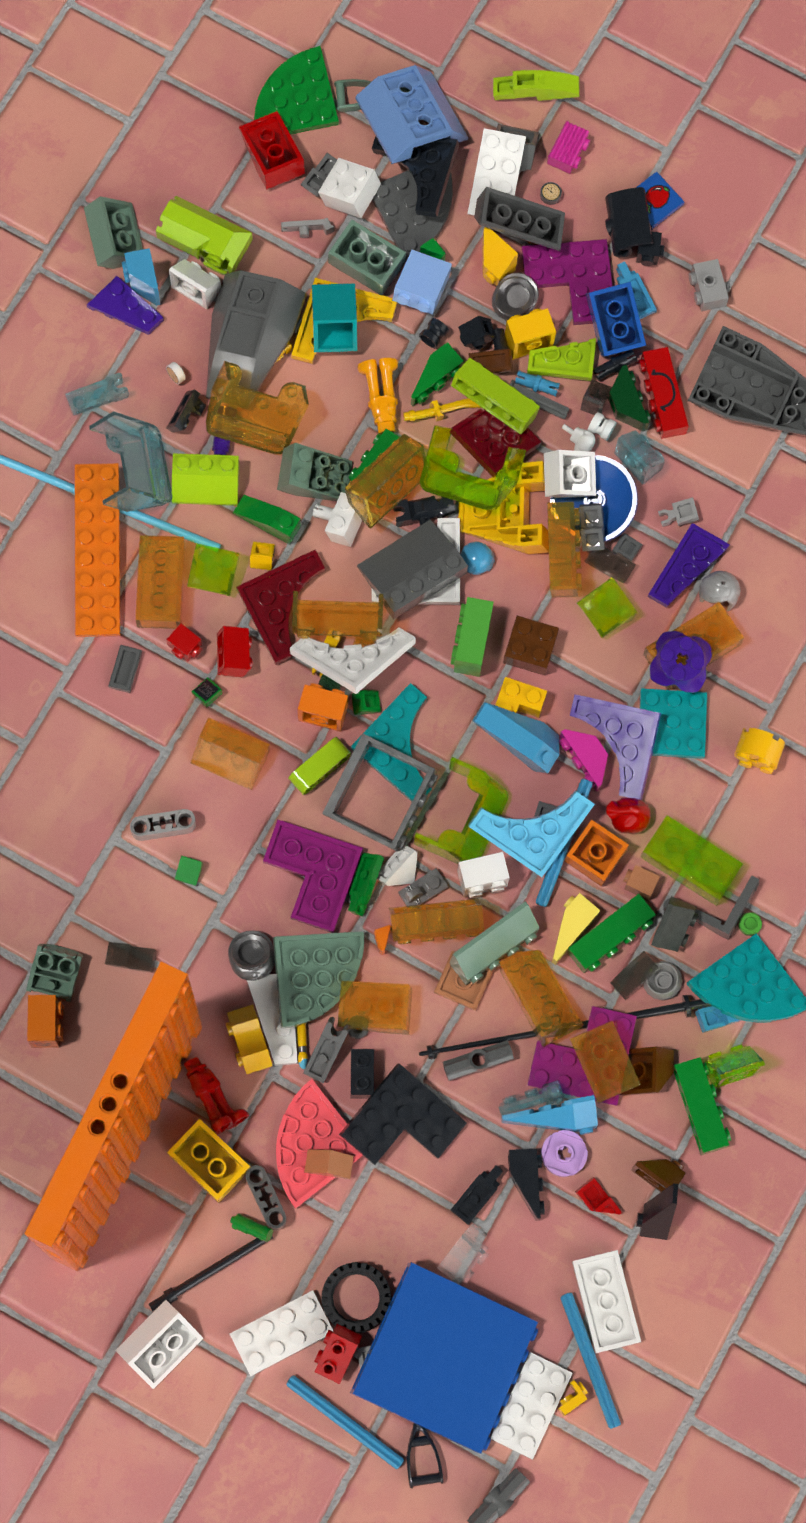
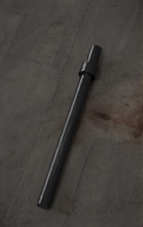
(172, 1294)

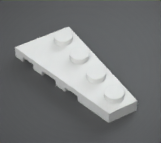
(280, 1040)

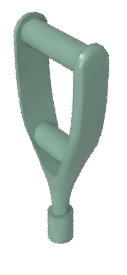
(340, 84)

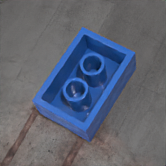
(615, 319)

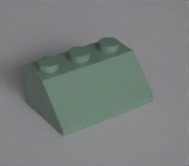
(112, 230)

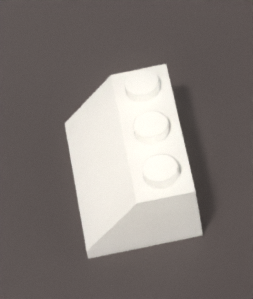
(159, 1344)

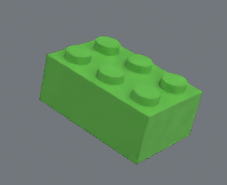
(471, 636)

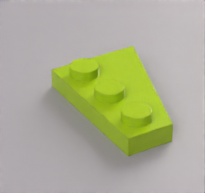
(566, 361)

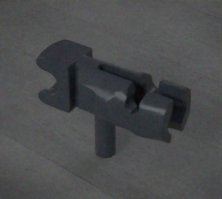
(423, 510)

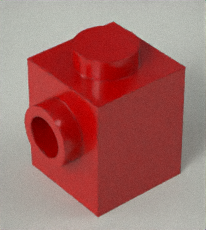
(184, 643)

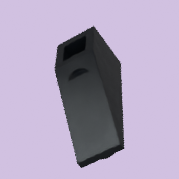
(523, 1172)

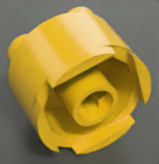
(759, 750)

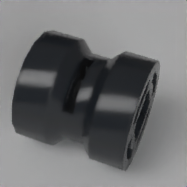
(433, 333)

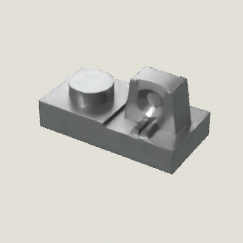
(423, 889)

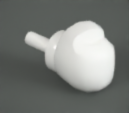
(582, 438)

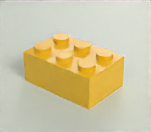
(209, 1160)

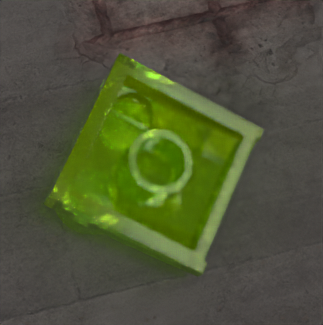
(213, 569)
(608, 607)

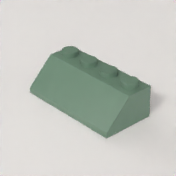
(494, 944)

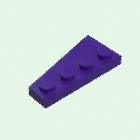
(691, 558)

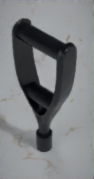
(422, 1441)

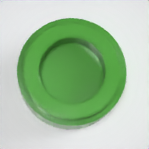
(750, 924)

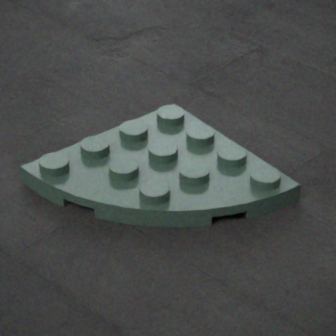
(312, 972)

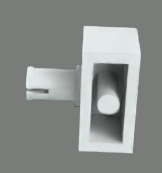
(342, 521)

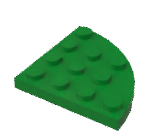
(299, 93)

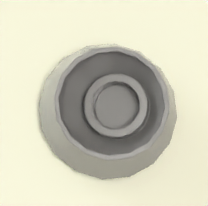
(664, 982)

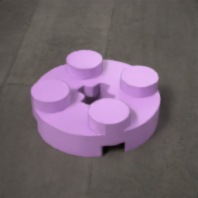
(576, 1148)

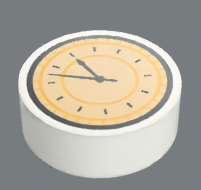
(175, 372)

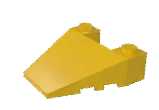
(510, 521)

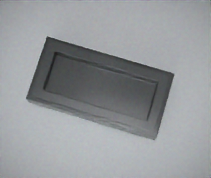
(125, 669)

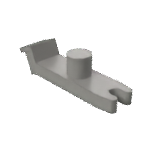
(306, 225)

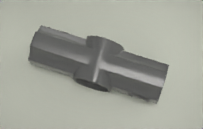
(492, 1055)
(500, 1498)

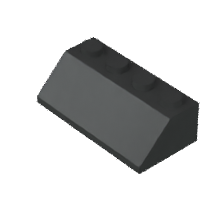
(520, 218)

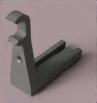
(714, 924)

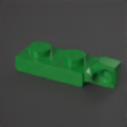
(364, 882)

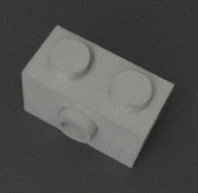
(709, 285)

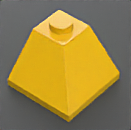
(497, 257)

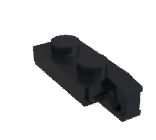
(477, 1195)

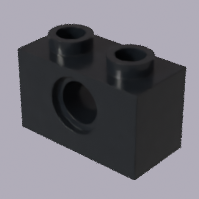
(362, 1073)

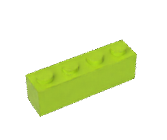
(495, 395)

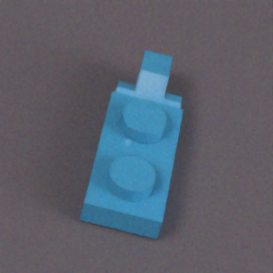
(643, 300)

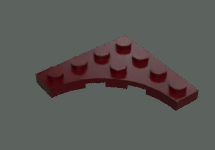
(271, 600)

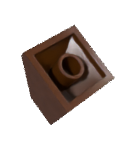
(652, 1068)
(659, 1172)

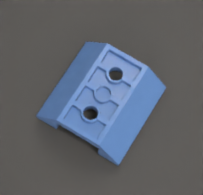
(396, 113)

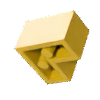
(521, 697)

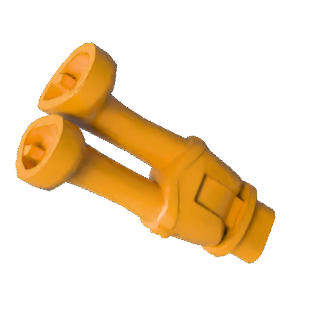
(382, 407)

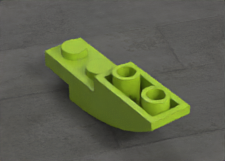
(538, 83)

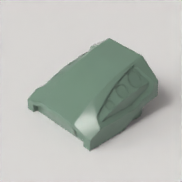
(54, 971)

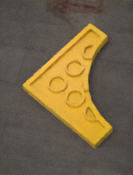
(368, 307)

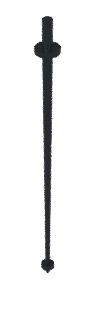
(662, 1010)

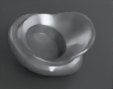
(515, 296)
(251, 955)

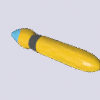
(302, 1045)

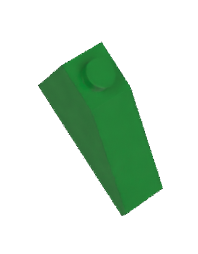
(268, 518)

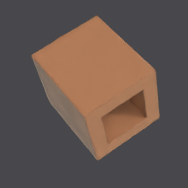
(641, 882)

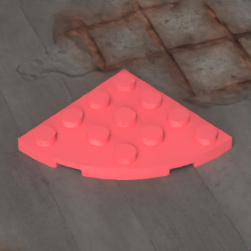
(306, 1125)

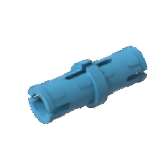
(537, 383)

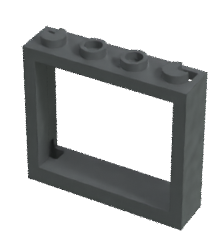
(348, 776)

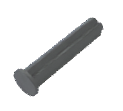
(545, 403)

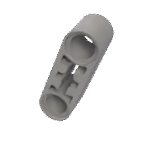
(157, 819)

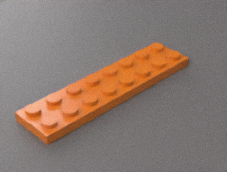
(96, 551)

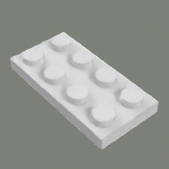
(497, 164)
(606, 1301)
(281, 1333)
(531, 1405)

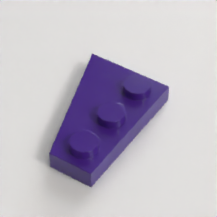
(124, 304)

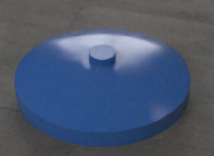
(617, 494)

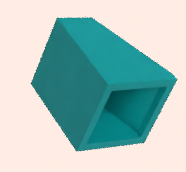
(334, 317)

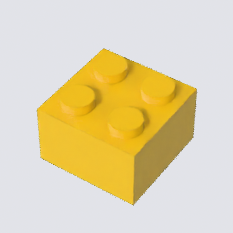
(529, 332)

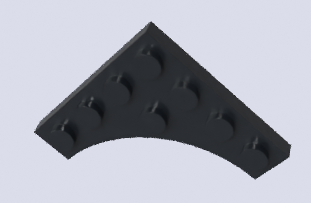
(431, 170)

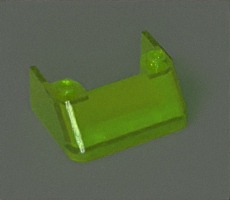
(442, 476)
(468, 844)

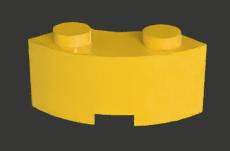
(249, 1039)

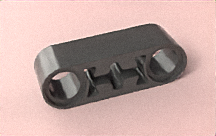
(262, 1204)

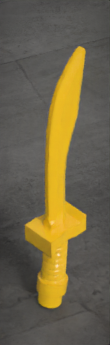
(437, 410)

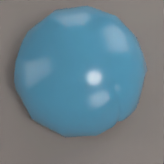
(478, 557)

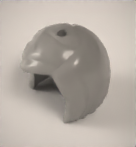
(720, 587)

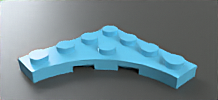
(535, 839)

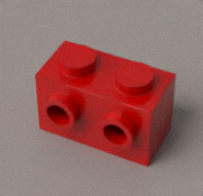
(233, 651)
(337, 1354)

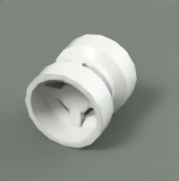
(607, 426)

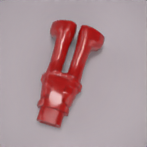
(207, 1087)

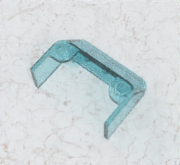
(141, 459)

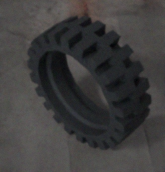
(353, 1269)

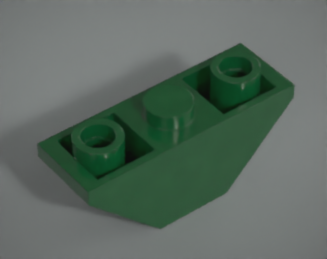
(627, 401)

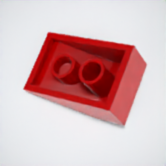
(272, 150)

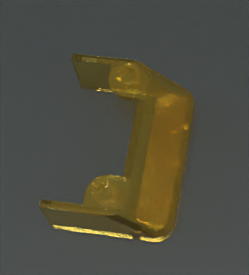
(337, 618)

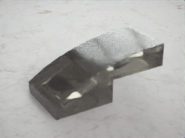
(611, 564)
(130, 957)
(634, 975)

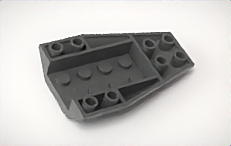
(251, 325)
(751, 385)

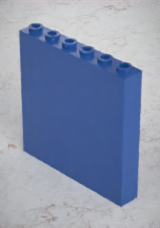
(445, 1358)

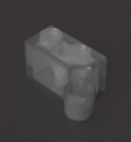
(465, 1255)

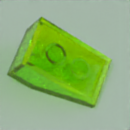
(733, 1066)

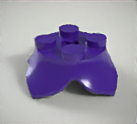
(667, 672)

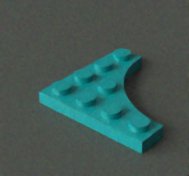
(394, 730)

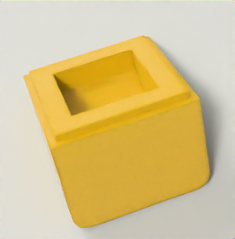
(261, 555)

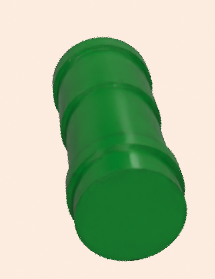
(251, 1227)

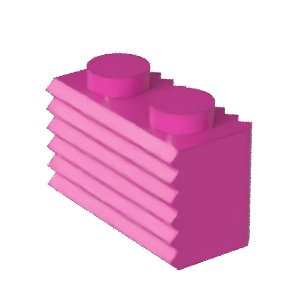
(568, 147)

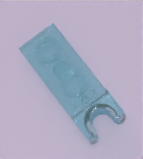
(97, 394)
(550, 1093)

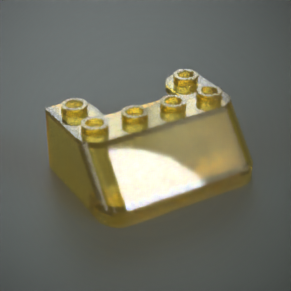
(253, 416)

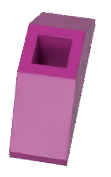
(586, 754)

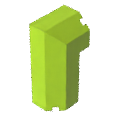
(203, 235)

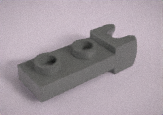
(326, 1051)

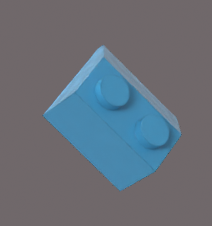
(140, 272)

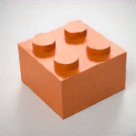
(323, 707)
(596, 853)
(44, 1021)

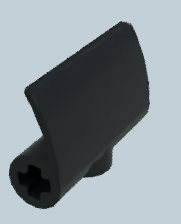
(628, 220)

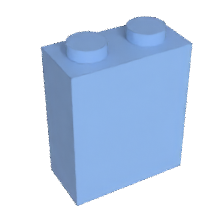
(422, 282)

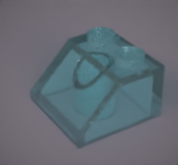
(639, 456)

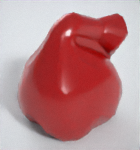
(629, 815)

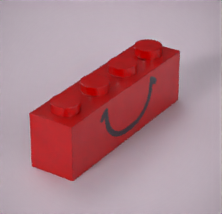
(664, 393)

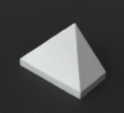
(399, 868)

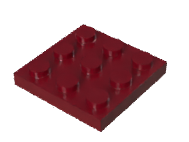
(489, 439)

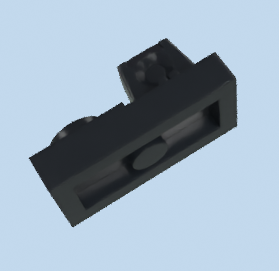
(189, 405)

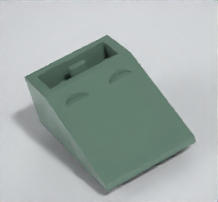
(313, 473)

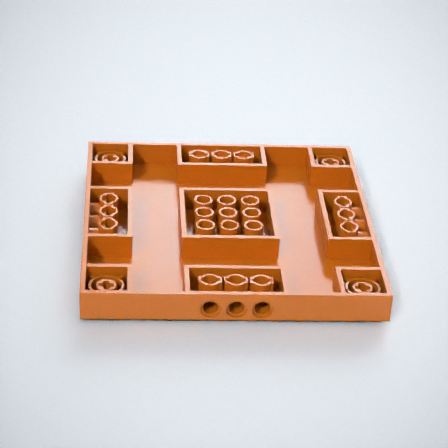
(117, 1120)

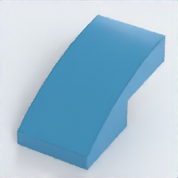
(712, 1018)

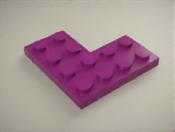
(577, 264)
(327, 870)
(561, 1063)

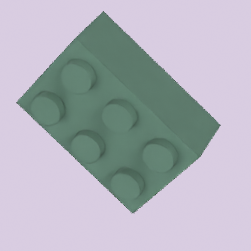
(366, 257)

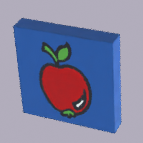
(660, 198)

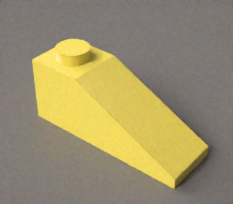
(575, 920)

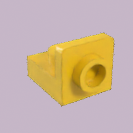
(570, 1402)

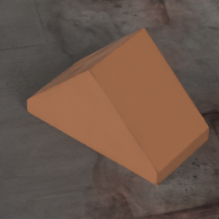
(329, 1163)

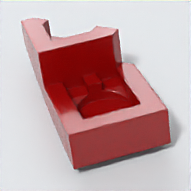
(596, 1198)

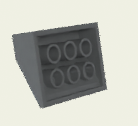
(413, 568)

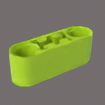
(319, 765)

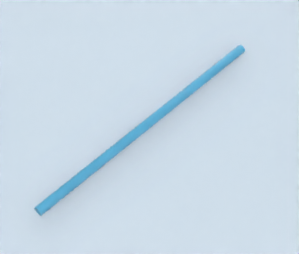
(134, 514)

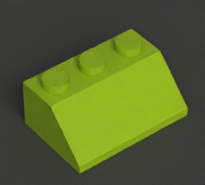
(205, 479)

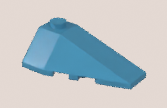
(523, 736)
(572, 1115)

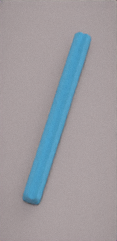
(554, 870)
(590, 1360)
(345, 1422)

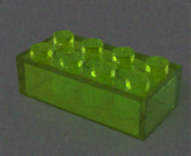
(691, 860)

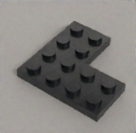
(401, 1105)

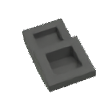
(318, 175)
(592, 527)

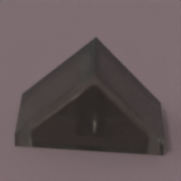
(595, 397)

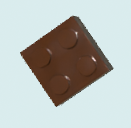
(530, 645)

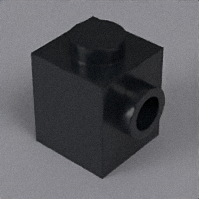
(650, 253)
(477, 332)

